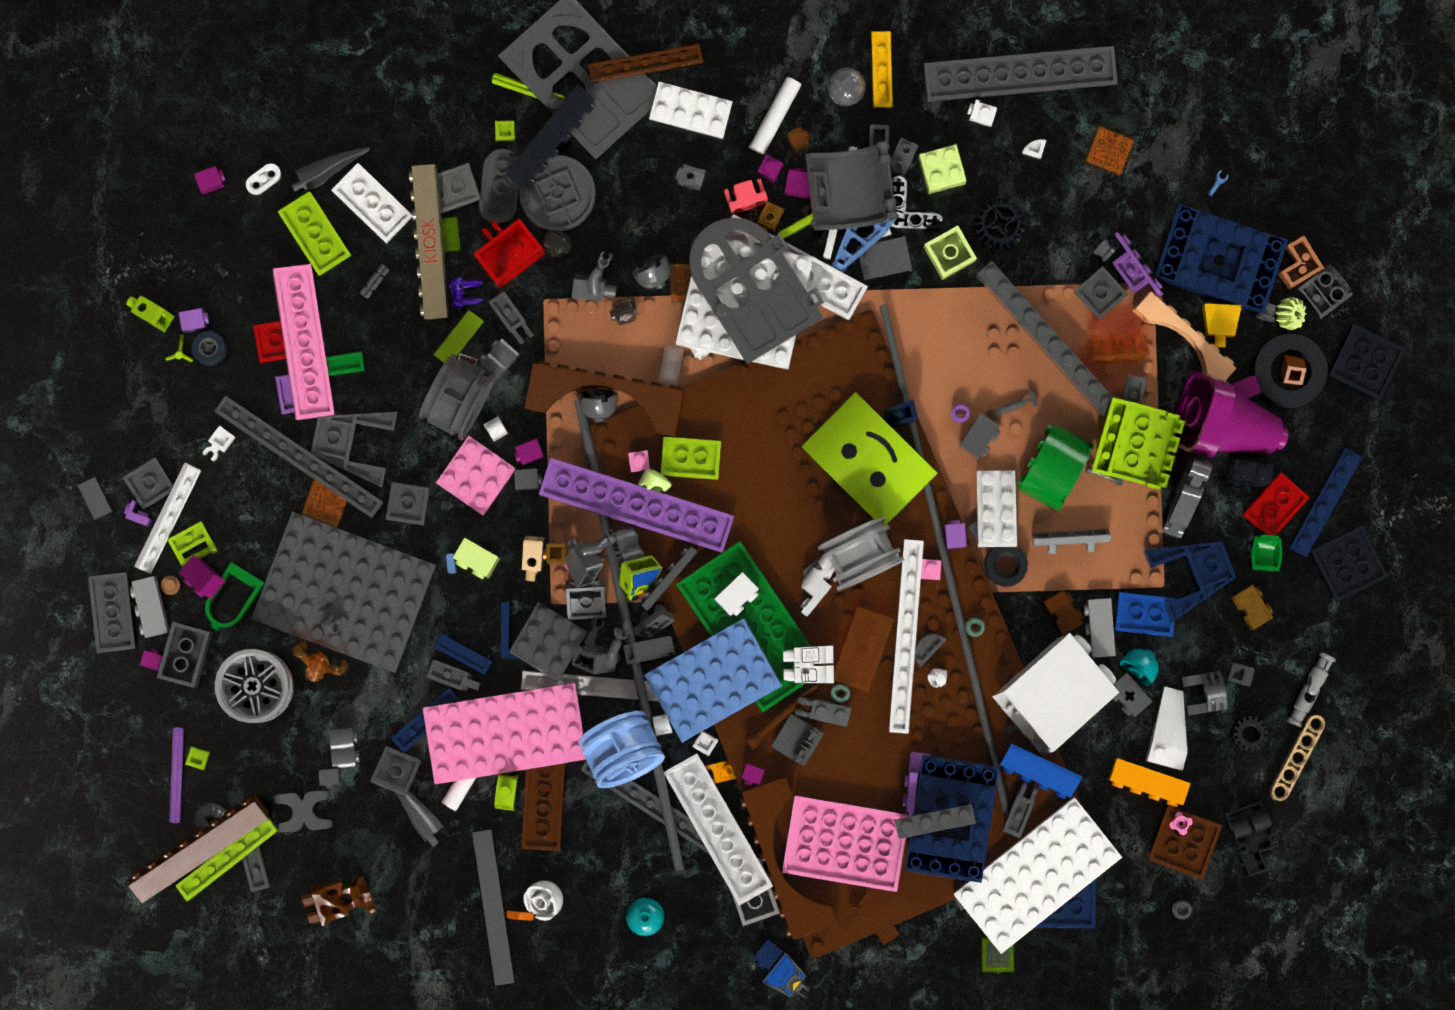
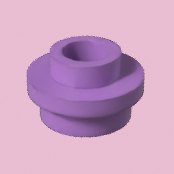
(964, 408)

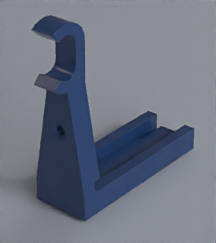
(504, 631)

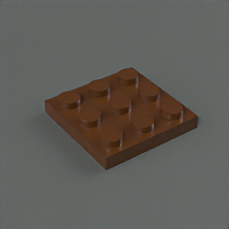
(1185, 852)

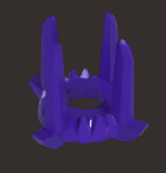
(456, 289)

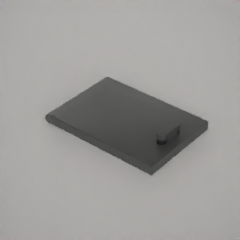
(885, 258)

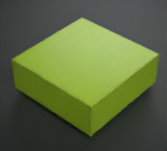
(505, 130)
(197, 758)

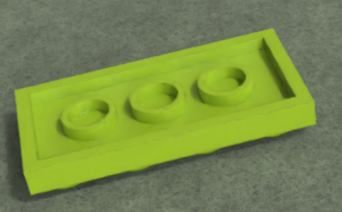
(314, 233)

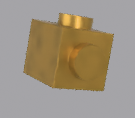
(770, 217)
(555, 553)

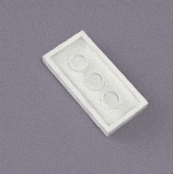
(690, 110)
(372, 203)
(996, 509)

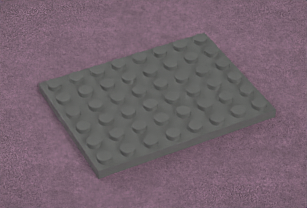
(345, 576)

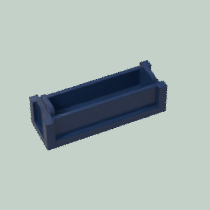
(463, 654)

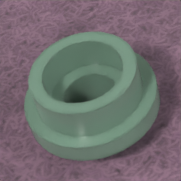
(979, 622)
(846, 693)

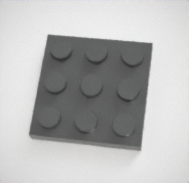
(547, 641)

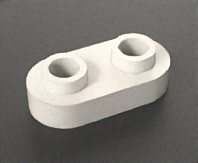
(263, 179)

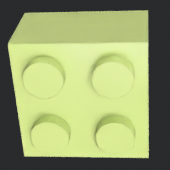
(942, 169)
(950, 252)
(476, 558)

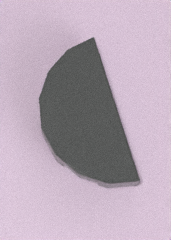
(927, 647)

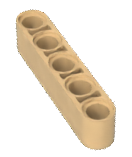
(1305, 752)

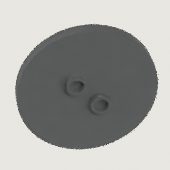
(560, 195)

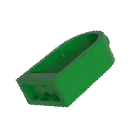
(245, 577)

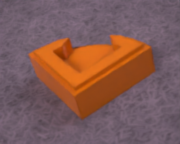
(519, 915)

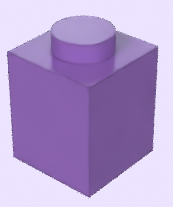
(193, 320)
(955, 535)

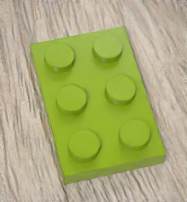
(690, 458)

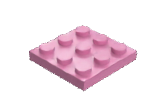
(476, 475)

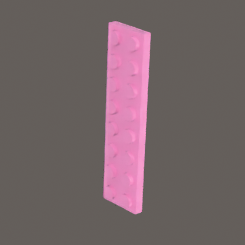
(303, 342)

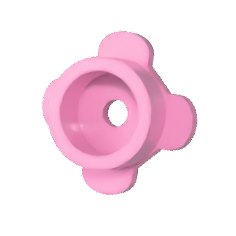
(1181, 828)

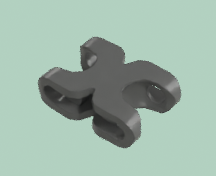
(303, 811)

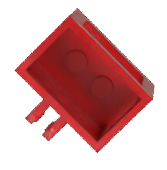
(508, 252)

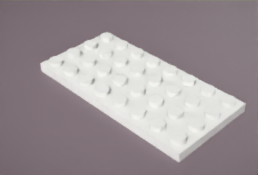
(1037, 875)

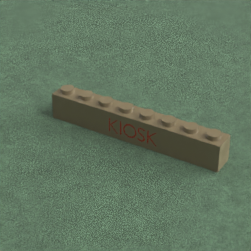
(430, 242)

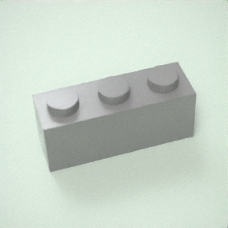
(149, 607)
(1100, 627)

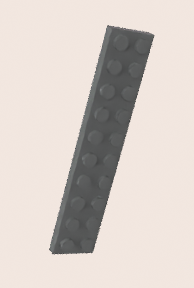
(1020, 74)

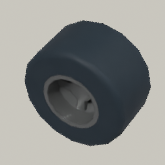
(209, 348)

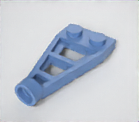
(866, 243)

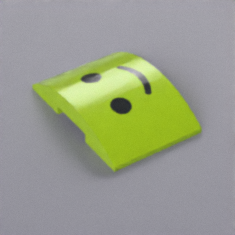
(869, 459)

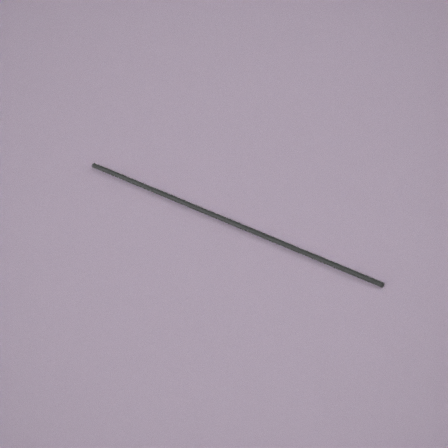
(947, 568)

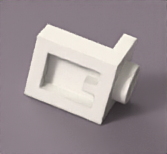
(982, 113)

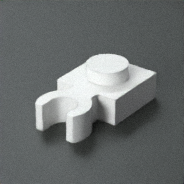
(220, 441)

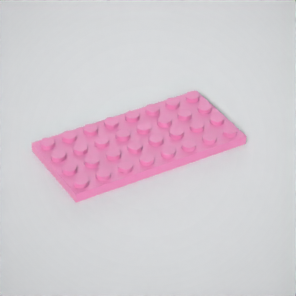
(504, 733)

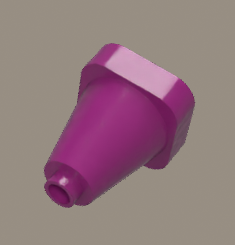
(1225, 420)

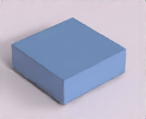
(451, 566)

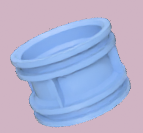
(621, 749)

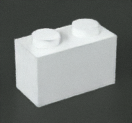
(737, 594)

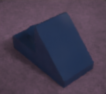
(901, 414)

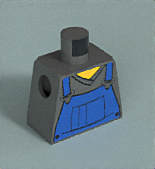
(787, 977)

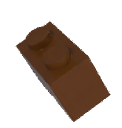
(1064, 612)

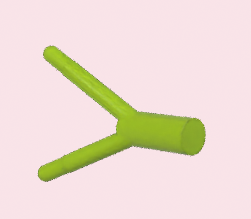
(179, 354)

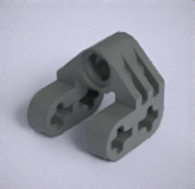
(1214, 692)

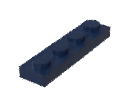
(416, 728)

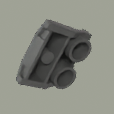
(1326, 290)

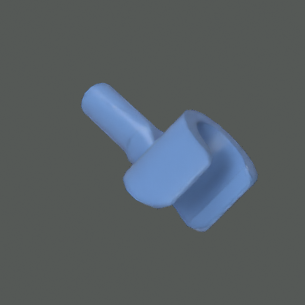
(1217, 183)

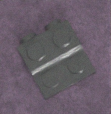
(585, 601)

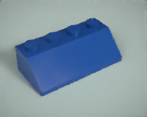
(1039, 770)

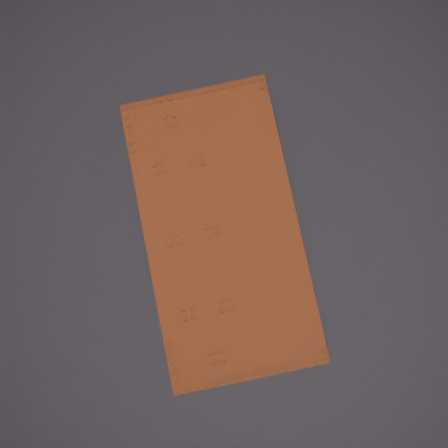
(952, 352)

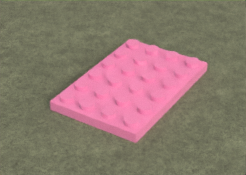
(844, 844)

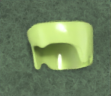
(654, 480)

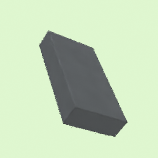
(95, 498)

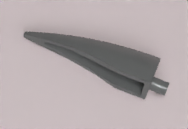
(320, 171)
(421, 818)

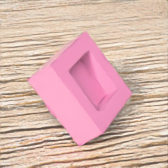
(639, 461)
(931, 569)

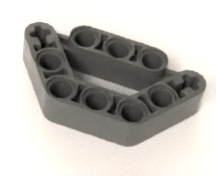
(1187, 495)

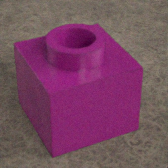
(151, 659)
(752, 775)

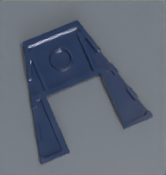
(1209, 567)

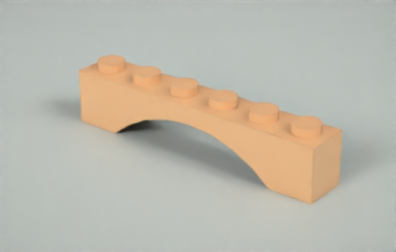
(1154, 311)

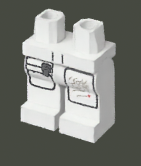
(804, 668)

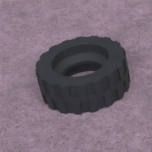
(1011, 579)

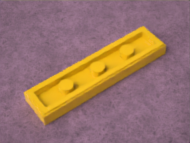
(881, 69)

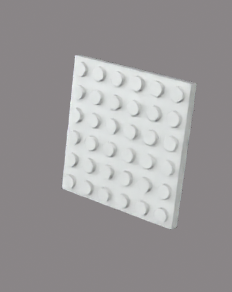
(699, 325)

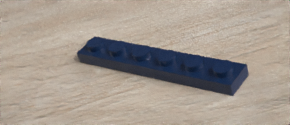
(1325, 502)

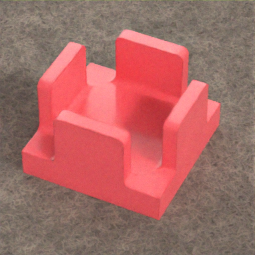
(746, 197)

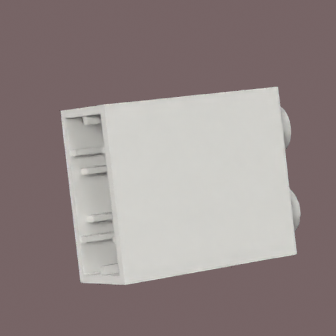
(1057, 693)

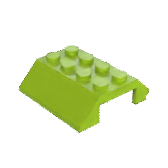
(1138, 443)

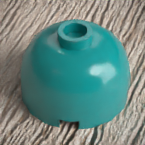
(1141, 664)
(645, 916)

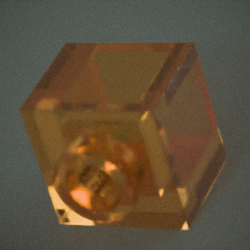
(798, 139)

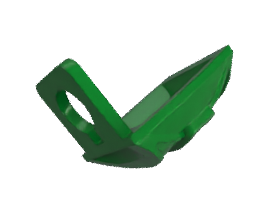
(1267, 553)

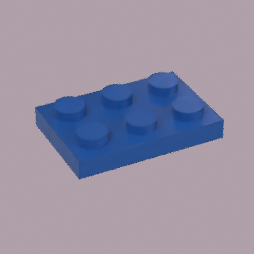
(1143, 614)

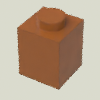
(1293, 370)

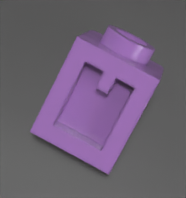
(140, 517)

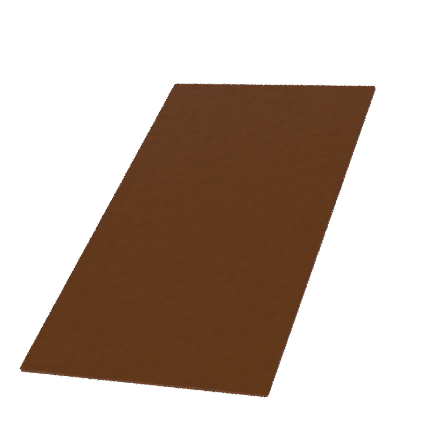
(781, 515)

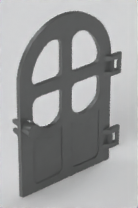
(768, 315)

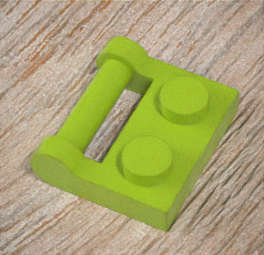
(189, 539)

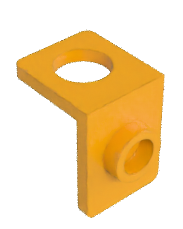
(722, 771)

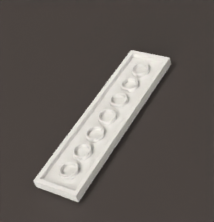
(838, 290)
(718, 829)

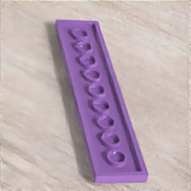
(636, 505)

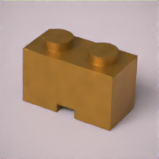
(1255, 609)

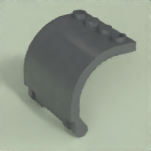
(851, 188)

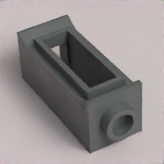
(649, 650)

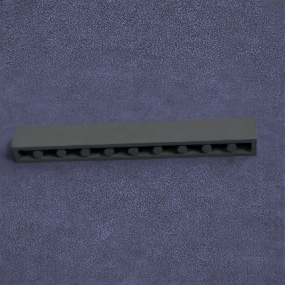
(1046, 338)

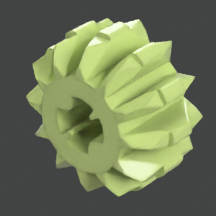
(1291, 313)

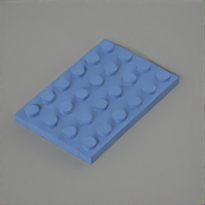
(713, 680)

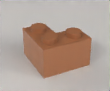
(1305, 263)

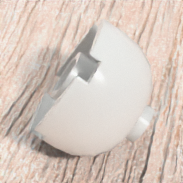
(543, 900)

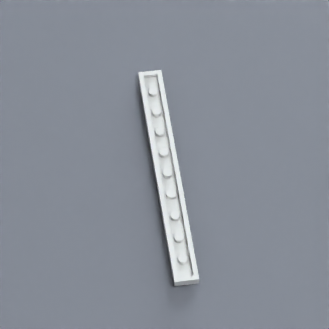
(906, 636)

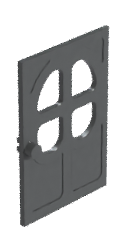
(618, 101)

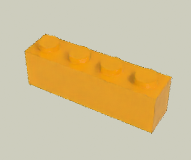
(1148, 781)

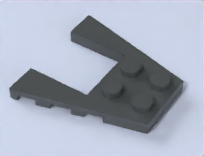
(335, 438)

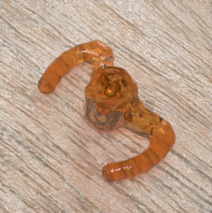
(317, 663)

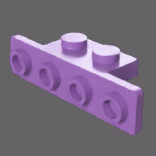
(1132, 270)
(911, 782)

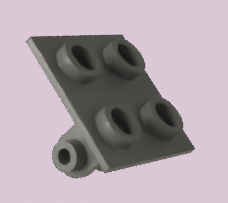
(797, 740)

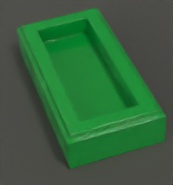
(345, 363)

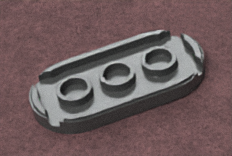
(498, 191)

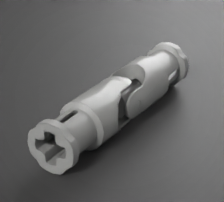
(1315, 680)

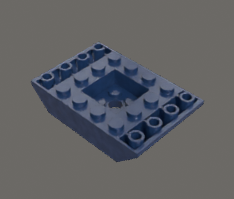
(1248, 255)
(958, 850)

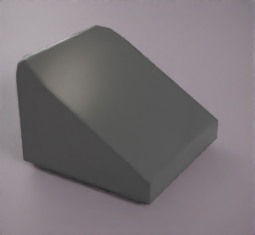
(1241, 674)

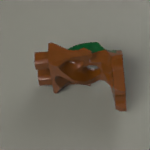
(330, 896)

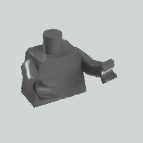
(594, 286)
(584, 560)
(598, 658)

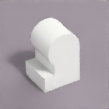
(495, 429)
(662, 724)

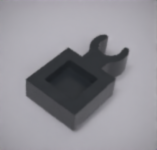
(678, 751)

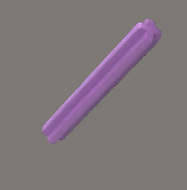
(176, 775)

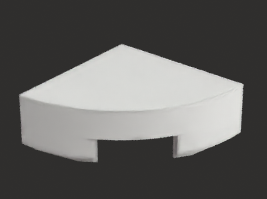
(1035, 148)

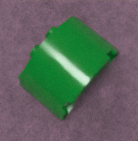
(1055, 466)

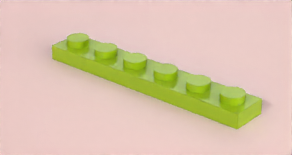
(225, 860)

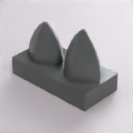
(653, 624)

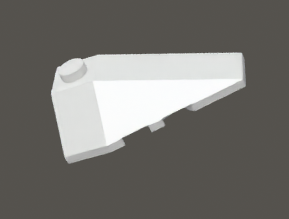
(1168, 737)

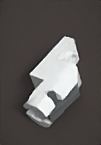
(815, 583)

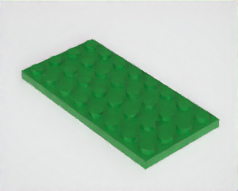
(765, 614)

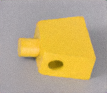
(1221, 322)

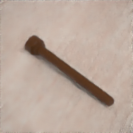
(754, 739)

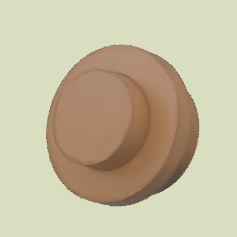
(170, 585)

